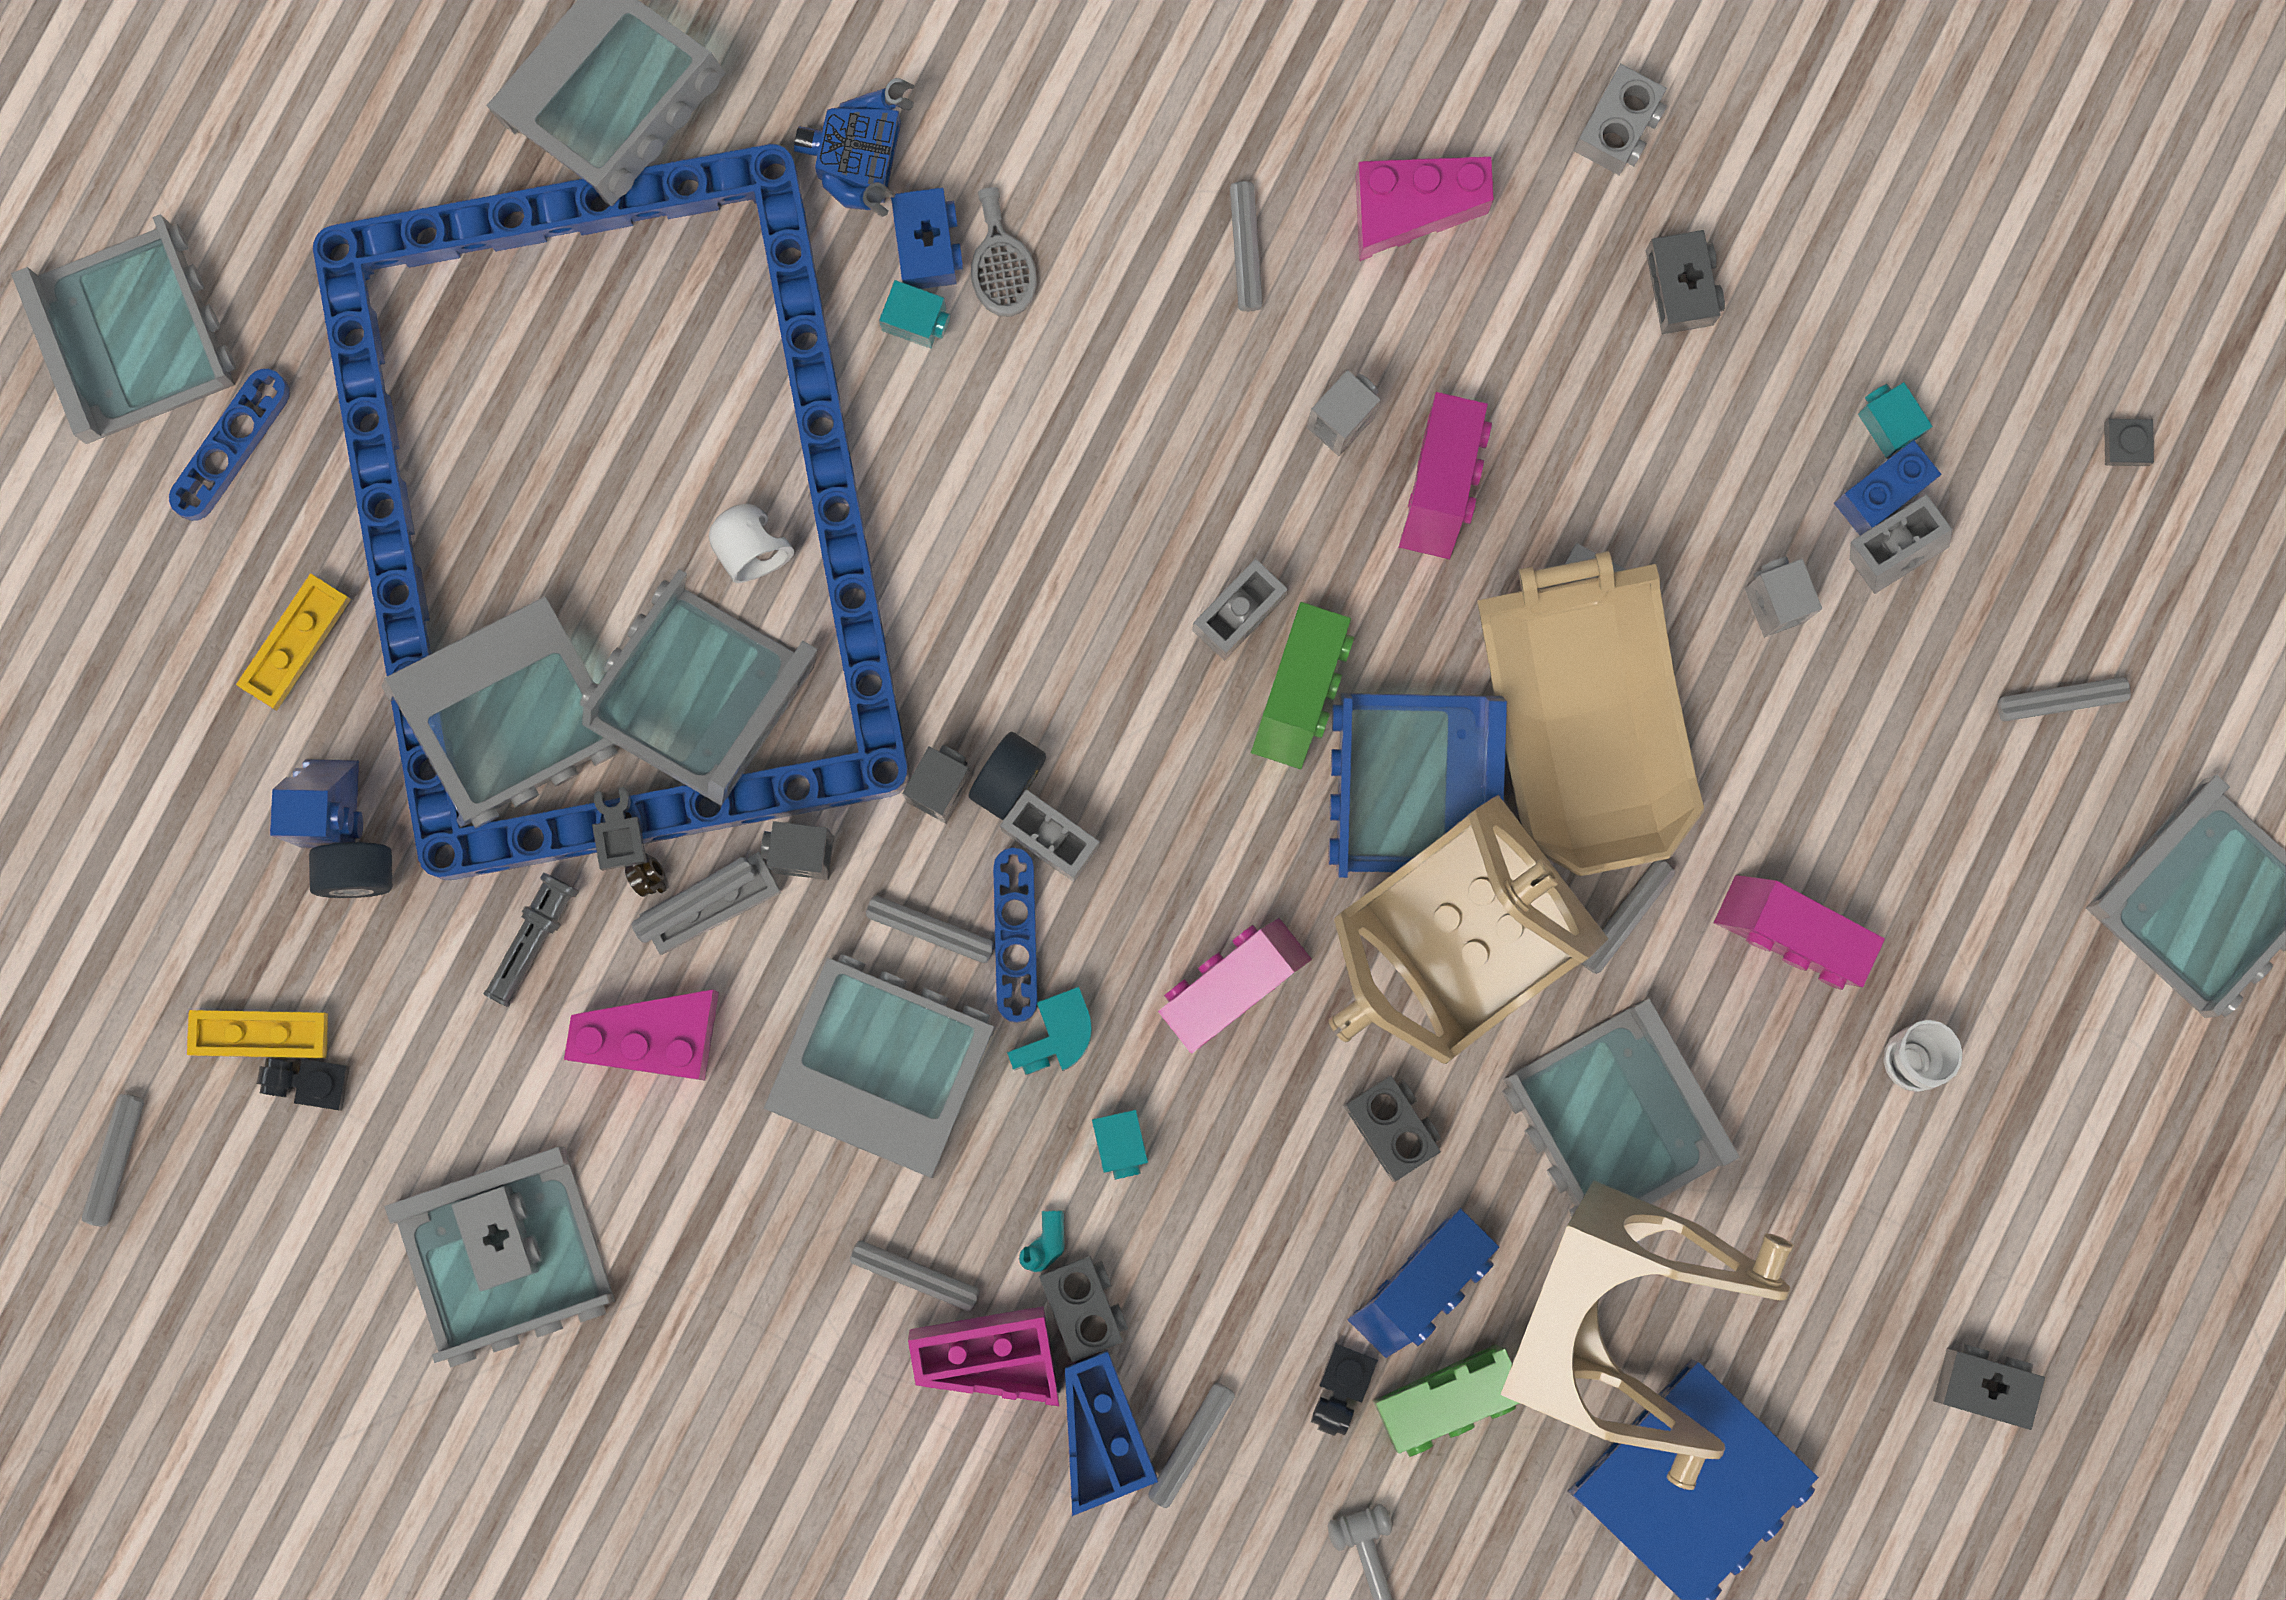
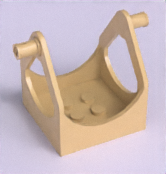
(1470, 930)
(1565, 1333)

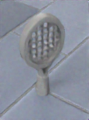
(989, 198)

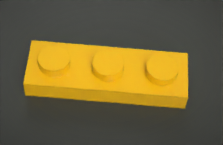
(293, 642)
(257, 1034)

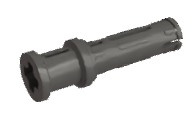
(539, 920)

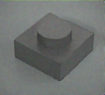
(2129, 442)

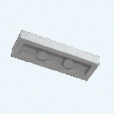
(726, 908)

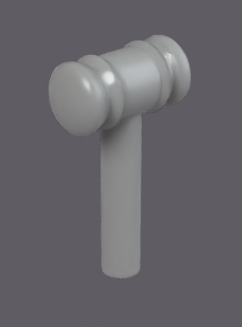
(1360, 1530)

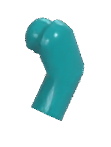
(1048, 1246)

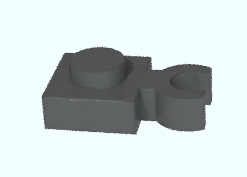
(618, 839)

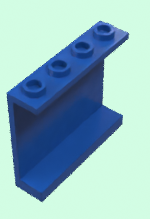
(1704, 1532)

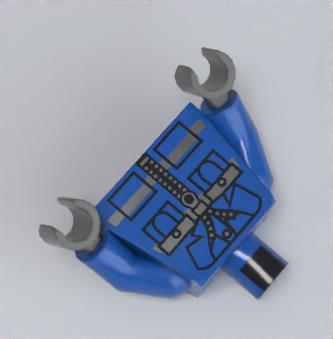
(858, 146)

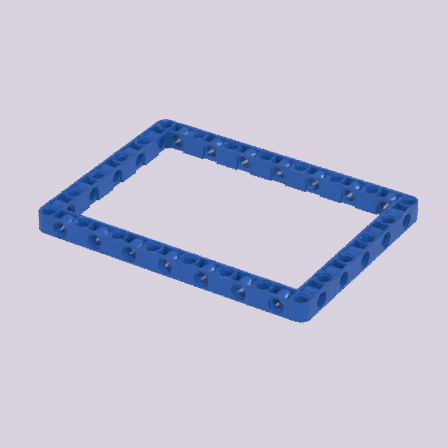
(388, 543)

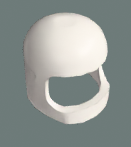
(739, 538)
(1936, 1048)

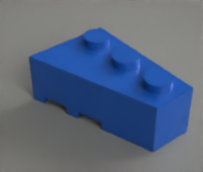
(318, 804)
(1426, 1285)
(1103, 1436)

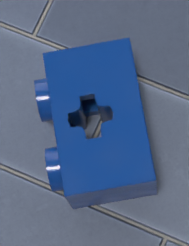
(920, 213)
(1887, 488)

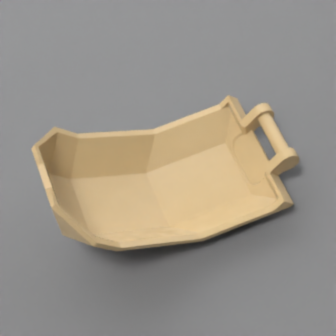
(1592, 715)

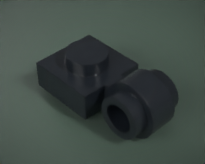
(316, 1084)
(1347, 1376)

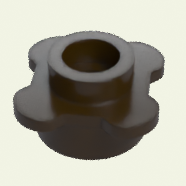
(646, 877)

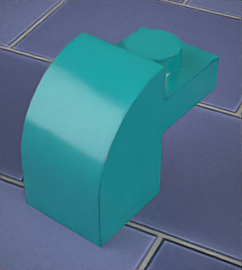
(1068, 1031)

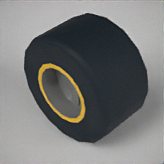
(1007, 775)
(350, 870)

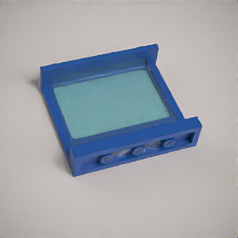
(1410, 773)

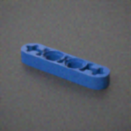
(222, 440)
(1009, 935)

